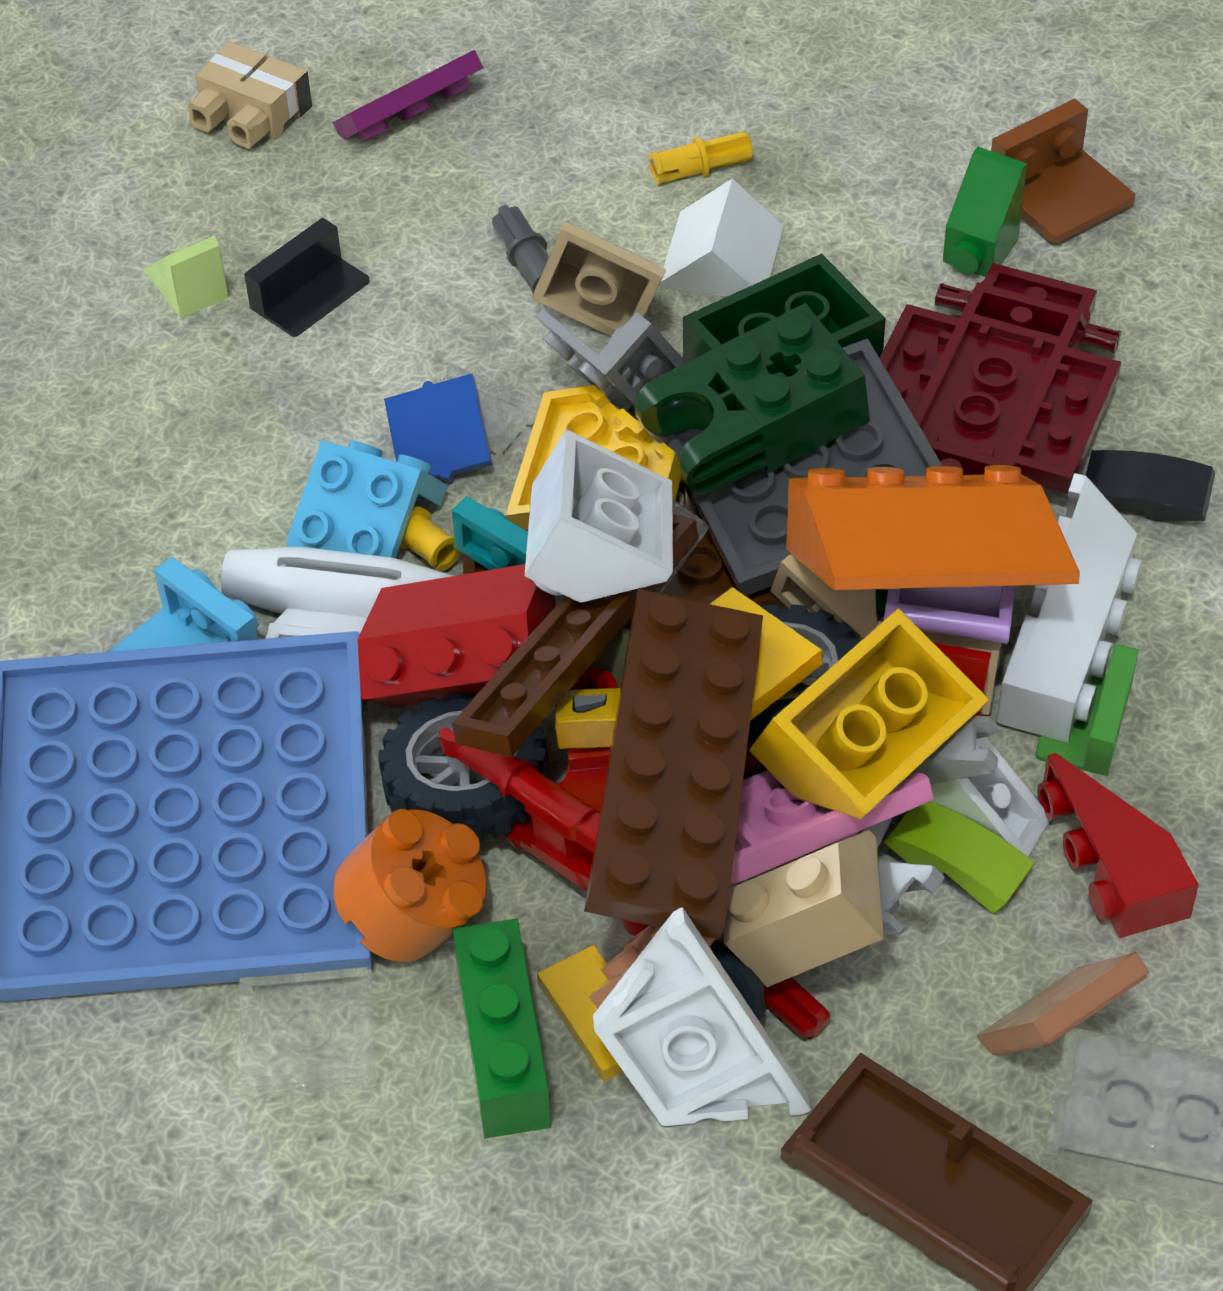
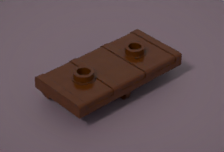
(936, 1179)

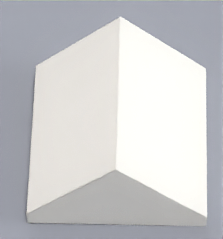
(722, 243)

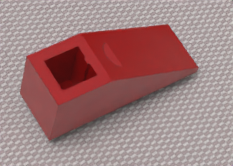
(1139, 868)

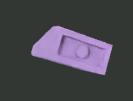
(957, 611)

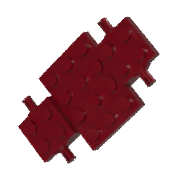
(1006, 374)

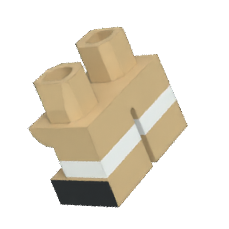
(249, 94)

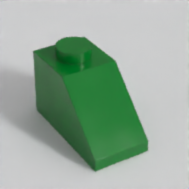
(985, 213)

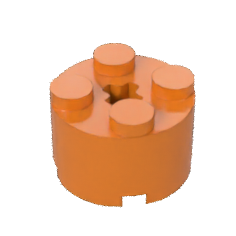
(411, 884)

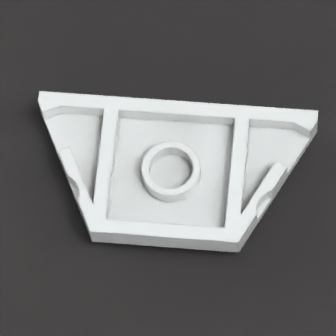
(691, 1035)

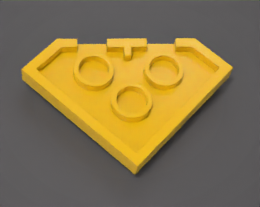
(593, 417)

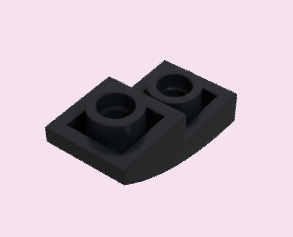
(1157, 483)

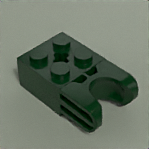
(757, 400)

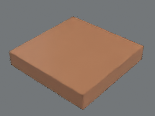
(1064, 1005)

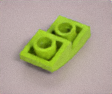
(963, 850)

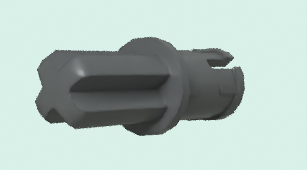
(523, 245)

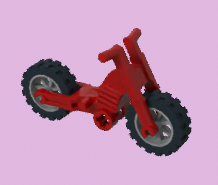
(517, 792)

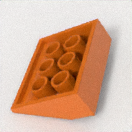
(926, 529)

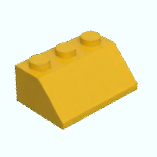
(868, 720)

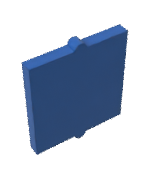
(441, 426)

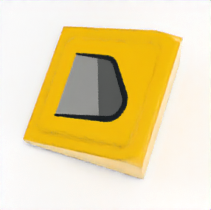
(586, 718)

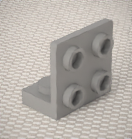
(624, 365)

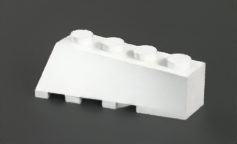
(1069, 623)

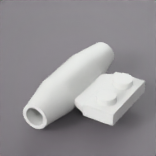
(314, 587)

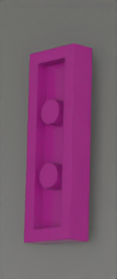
(410, 98)

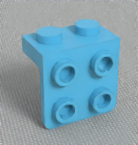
(361, 500)
(191, 613)

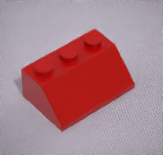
(446, 634)

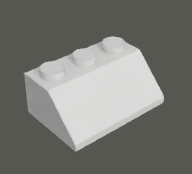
(597, 523)

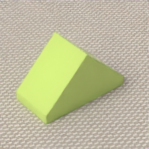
(191, 277)

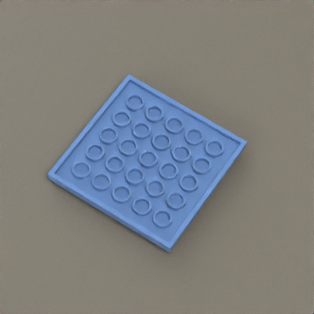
(178, 814)

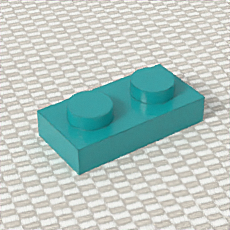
(488, 535)

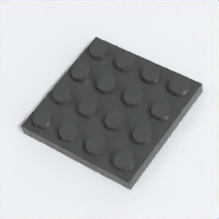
(751, 513)

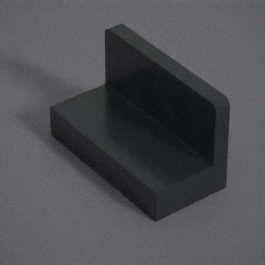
(303, 280)

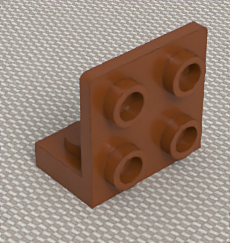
(1063, 183)

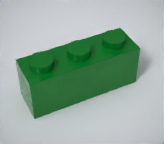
(501, 1028)

